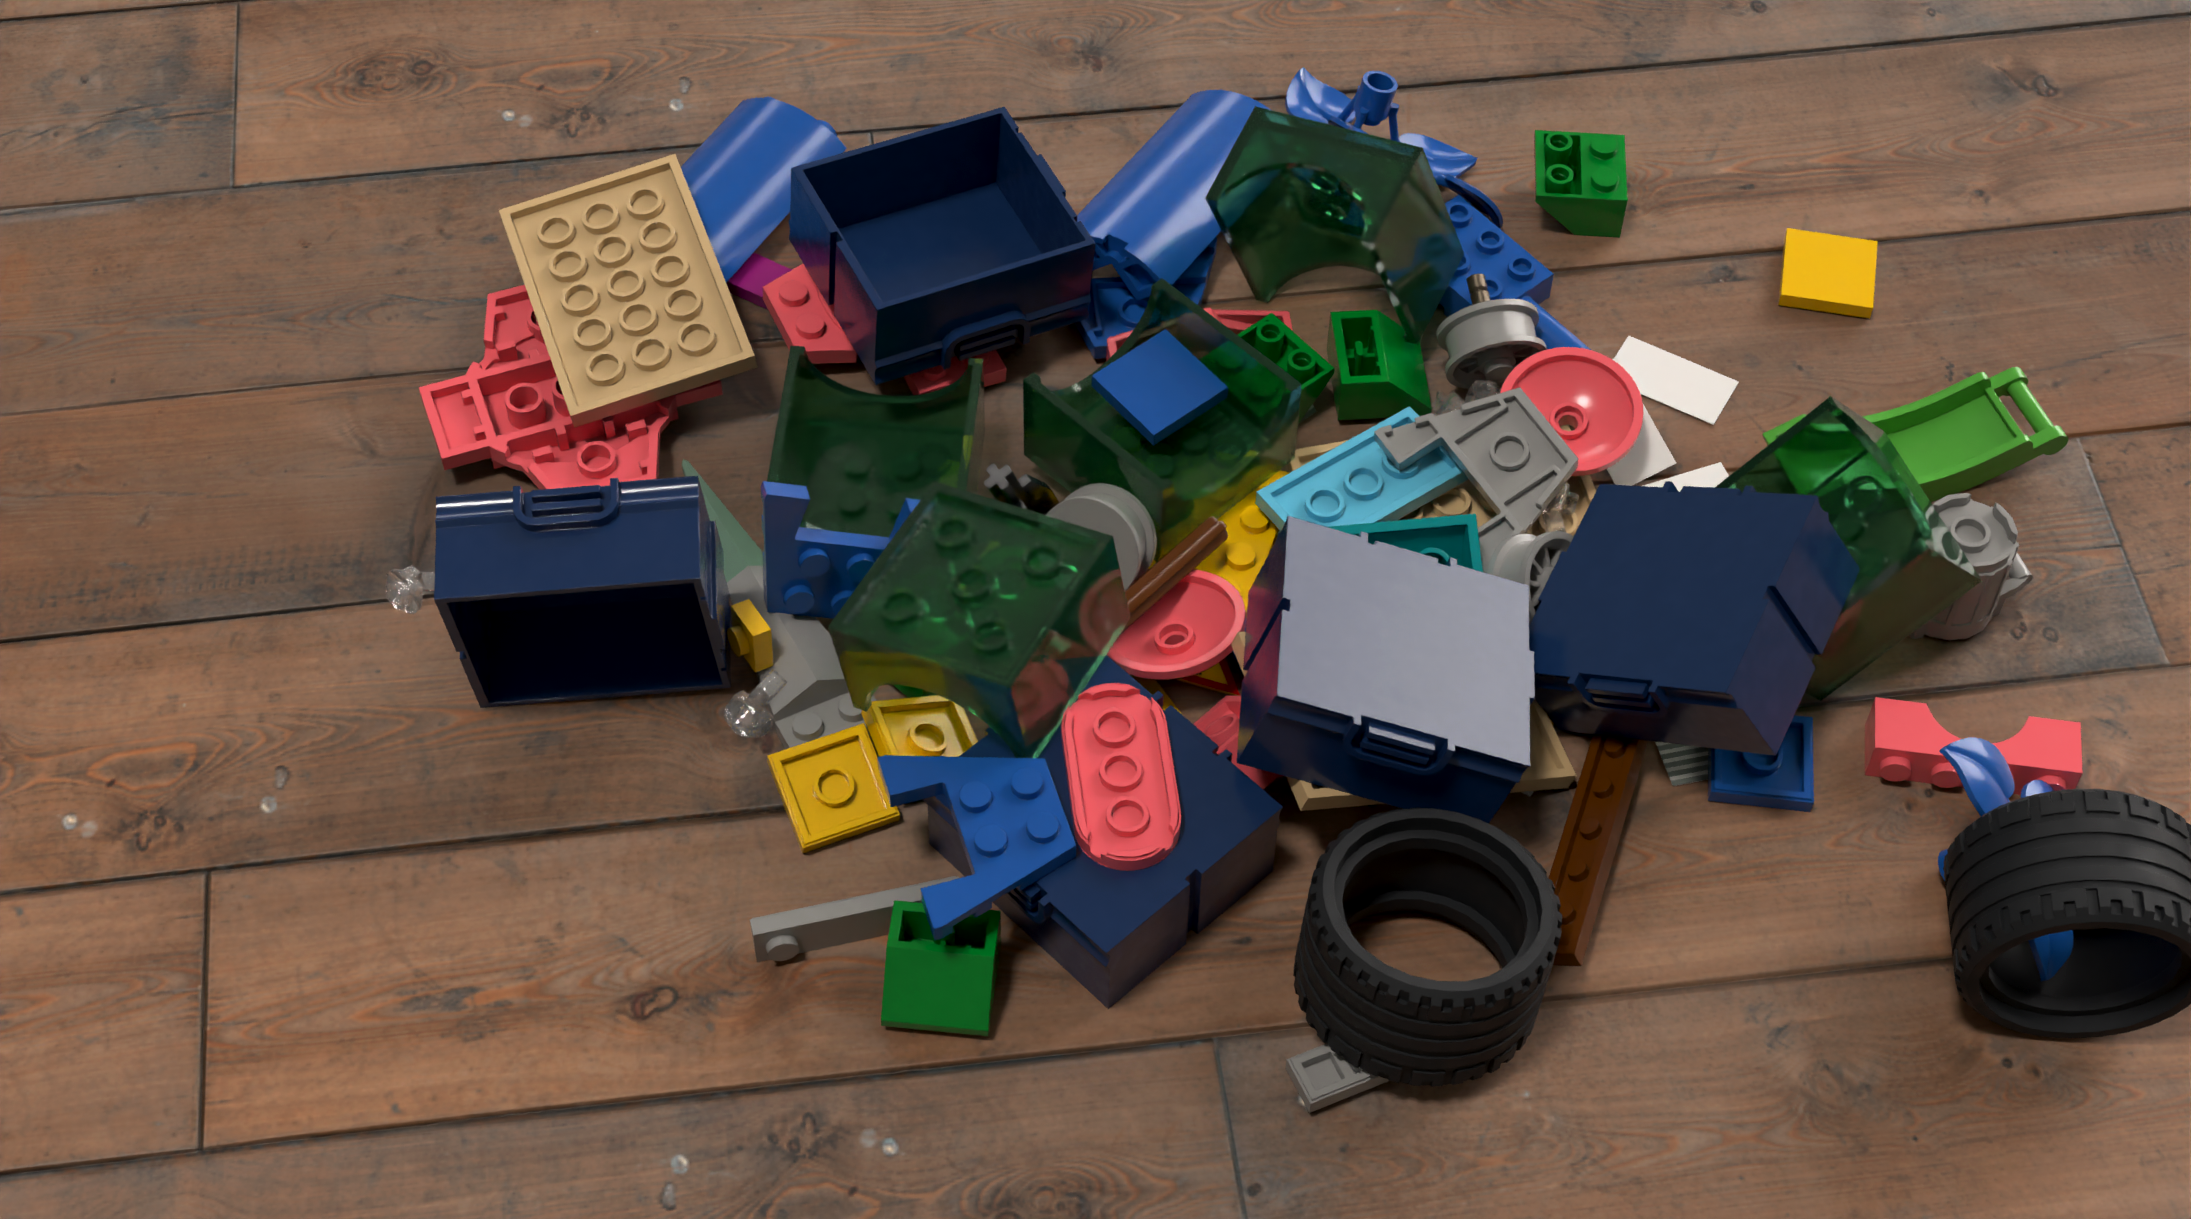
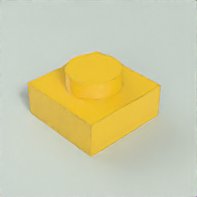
(750, 636)

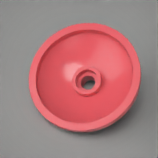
(1590, 395)
(1183, 630)

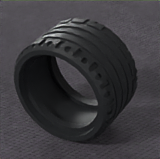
(2083, 864)
(1443, 869)

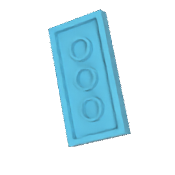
(1359, 483)

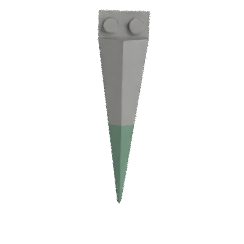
(816, 693)

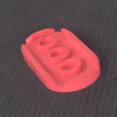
(1120, 777)

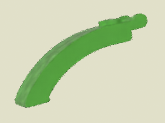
(1964, 432)

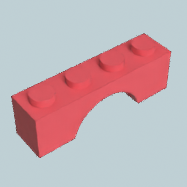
(1907, 739)

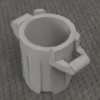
(1990, 545)

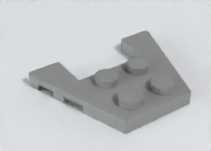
(1502, 450)

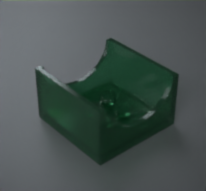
(1330, 197)
(873, 450)
(1198, 467)
(1885, 521)
(986, 612)

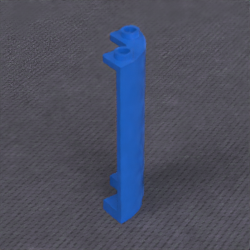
(745, 173)
(1155, 208)

